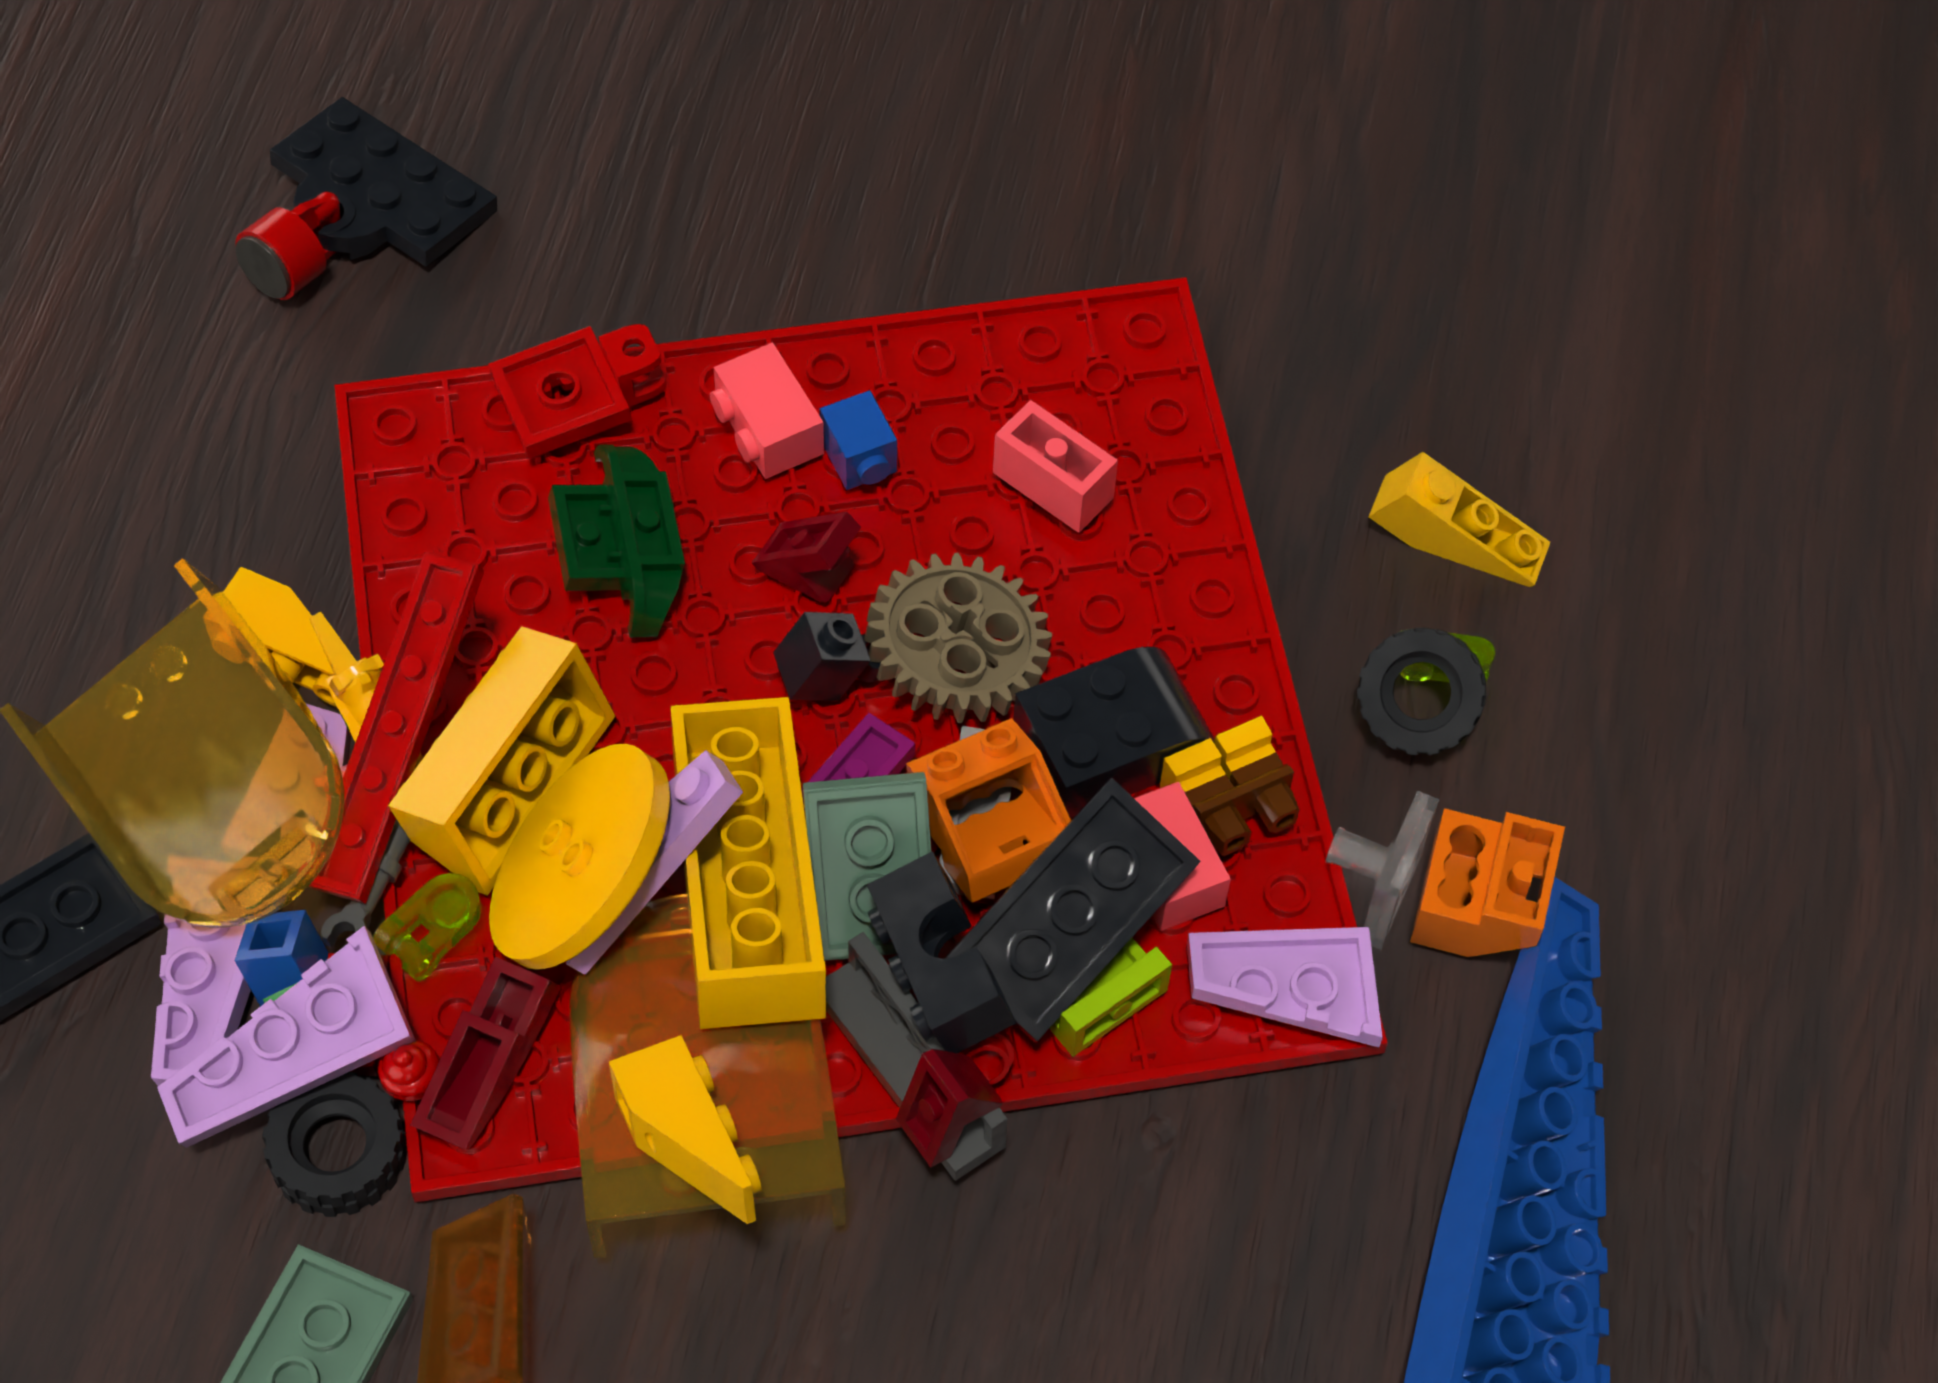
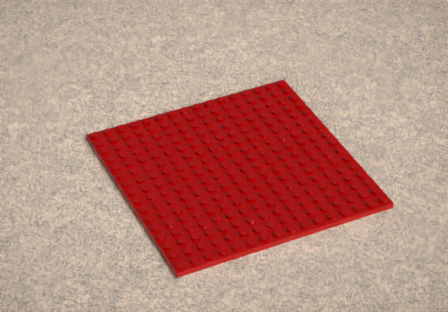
(1158, 567)

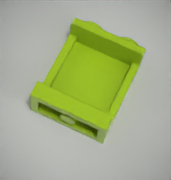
(1113, 996)

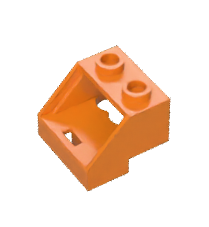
(988, 847)
(1480, 883)

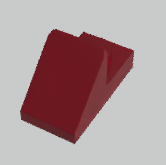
(810, 554)
(941, 1100)

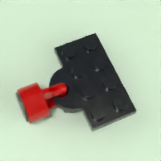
(353, 195)

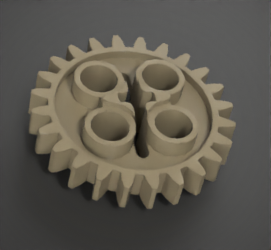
(957, 637)

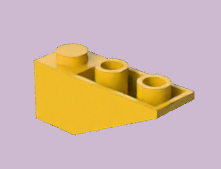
(1455, 521)
(283, 628)
(677, 1124)

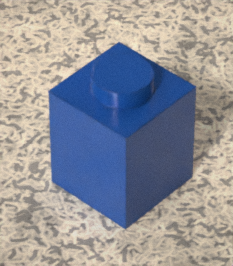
(859, 440)
(278, 952)

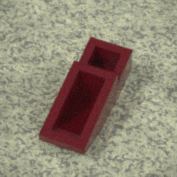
(485, 1053)

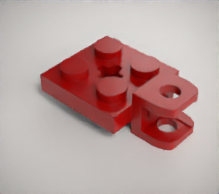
(595, 372)

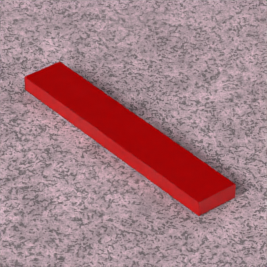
(398, 720)

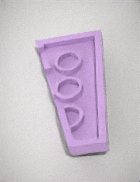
(697, 803)
(200, 994)
(309, 1035)

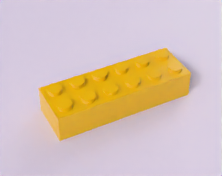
(752, 873)

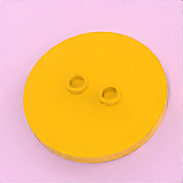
(579, 857)

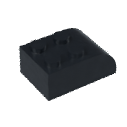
(1110, 723)

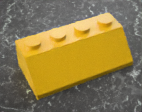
(501, 754)

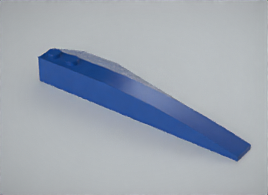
(1518, 1228)

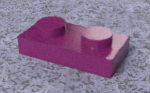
(867, 752)

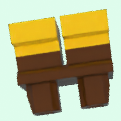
(1234, 781)

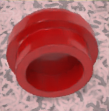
(992, 1056)
(408, 1070)

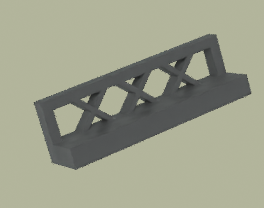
(878, 1023)

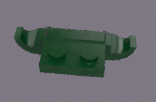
(621, 536)

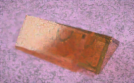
(479, 1298)

